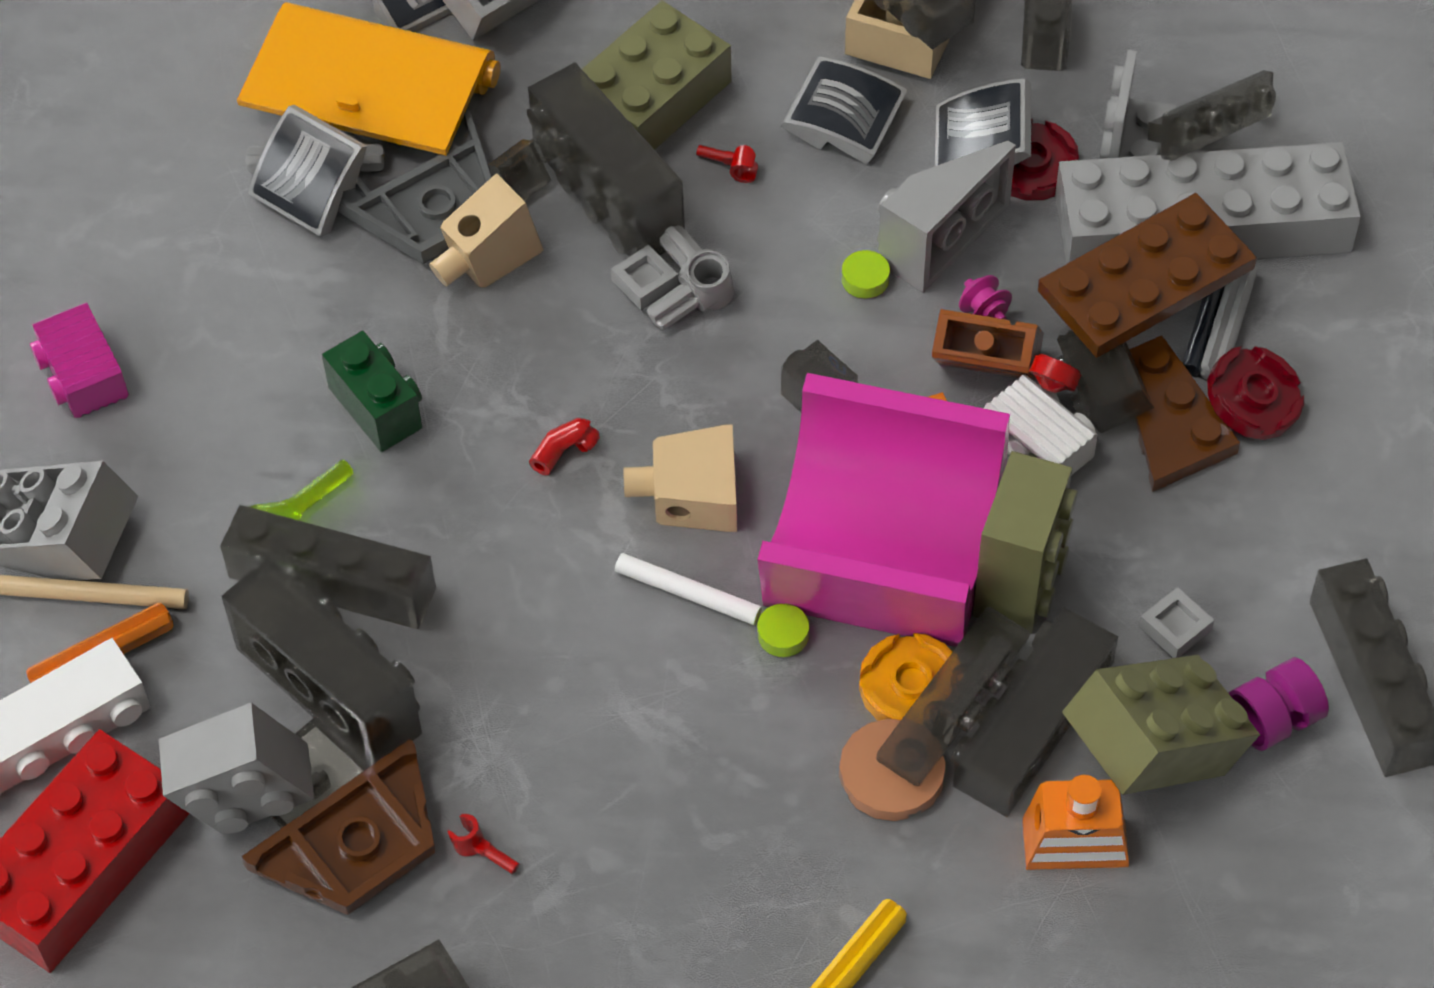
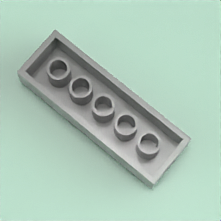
(1270, 197)

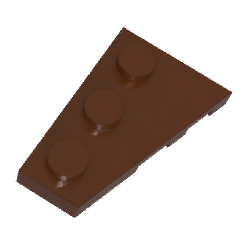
(1182, 428)

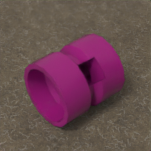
(1282, 702)

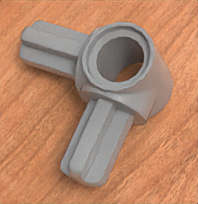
(695, 267)

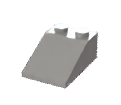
(943, 212)

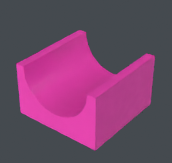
(885, 509)

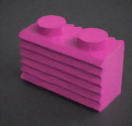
(79, 359)

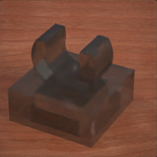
(521, 168)

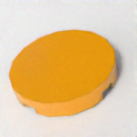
(899, 672)

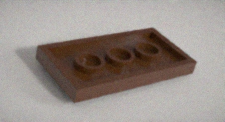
(1146, 274)

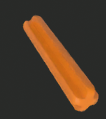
(127, 635)

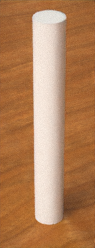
(688, 589)

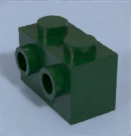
(373, 390)

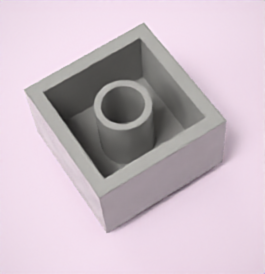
(236, 769)

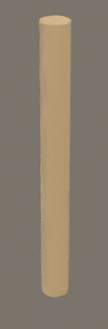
(93, 591)

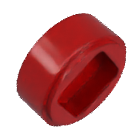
(1054, 374)

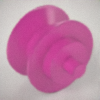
(984, 299)

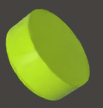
(865, 274)
(783, 630)

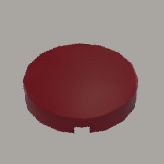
(1037, 175)
(1255, 392)

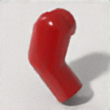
(561, 438)

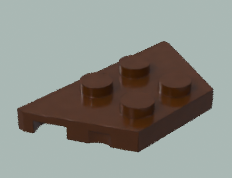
(353, 837)

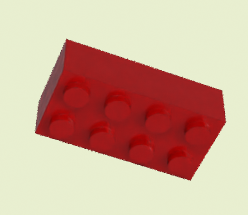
(80, 847)

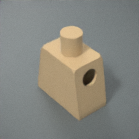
(487, 236)
(690, 479)

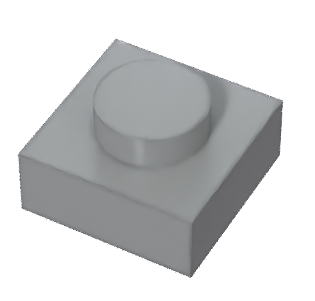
(644, 277)
(1176, 623)

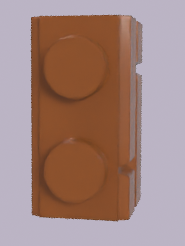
(986, 343)

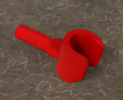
(742, 161)
(475, 843)

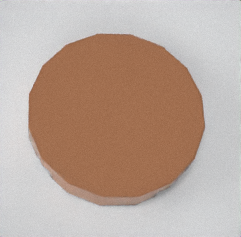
(875, 787)

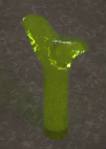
(311, 493)

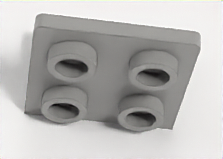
(1129, 117)

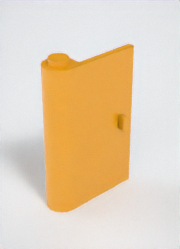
(368, 77)

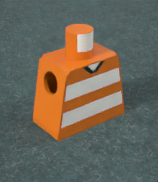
(1075, 826)

